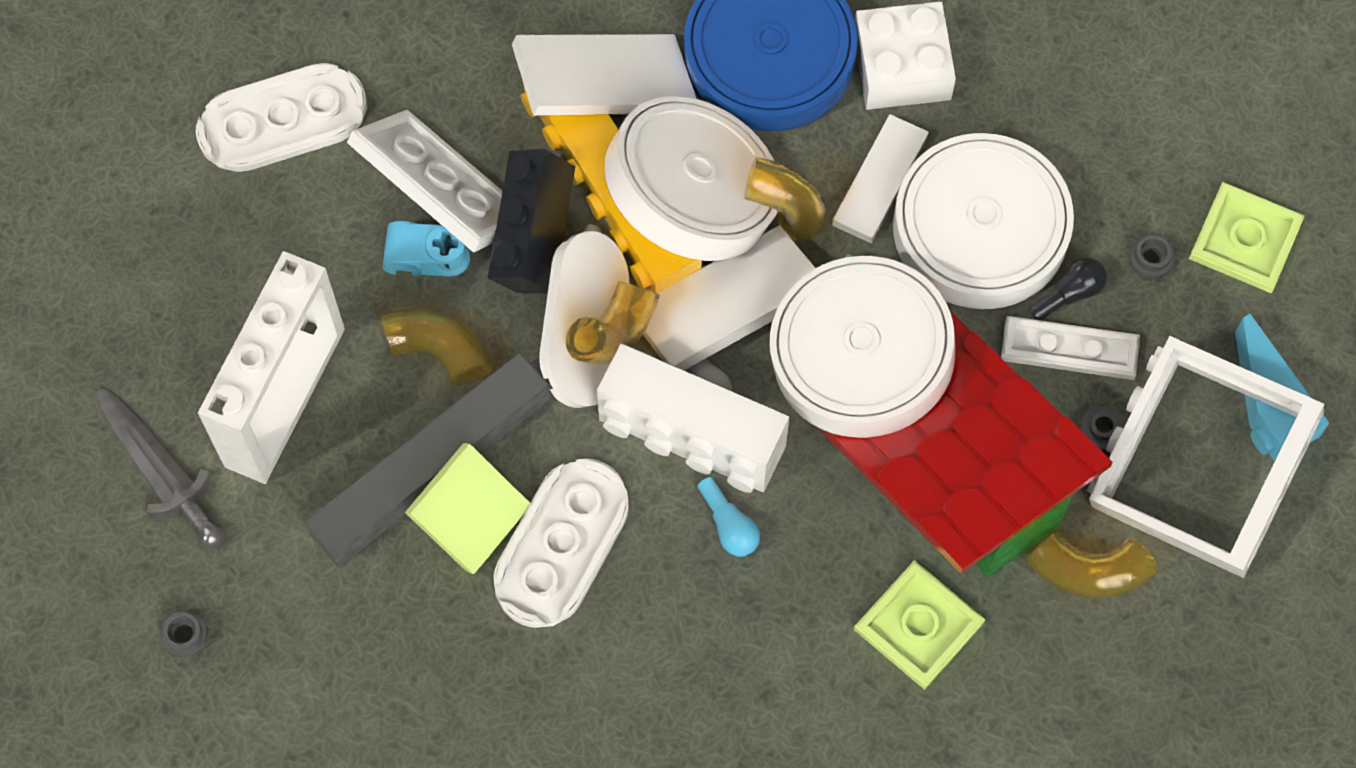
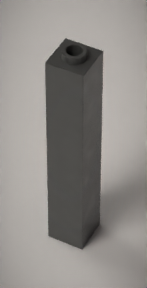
(396, 482)

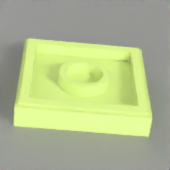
(1246, 237)
(468, 508)
(919, 624)

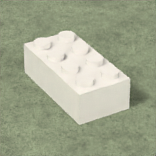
(691, 419)

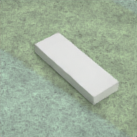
(880, 178)
(1070, 347)

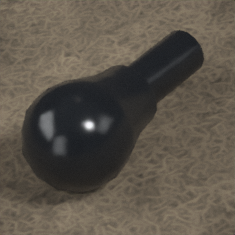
(1082, 280)

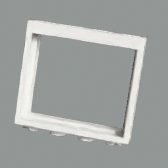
(273, 368)
(1142, 407)

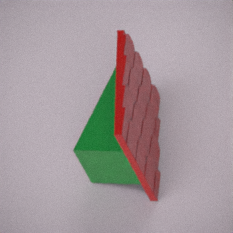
(983, 465)

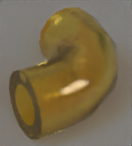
(790, 194)
(622, 323)
(438, 336)
(1091, 573)

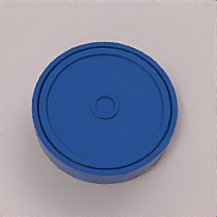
(771, 58)

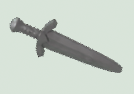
(162, 472)

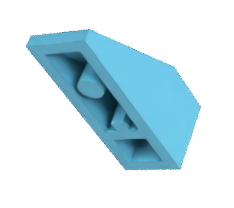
(1260, 356)

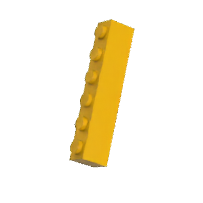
(585, 144)

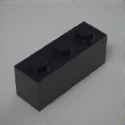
(530, 220)

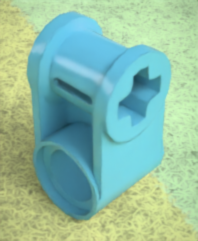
(419, 250)

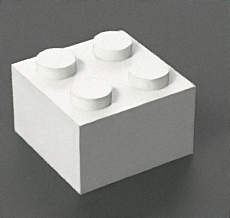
(904, 55)

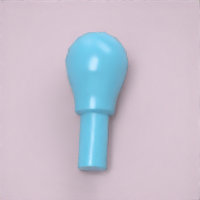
(736, 531)

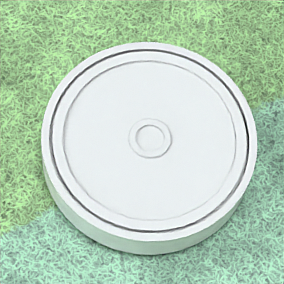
(683, 178)
(983, 220)
(863, 346)

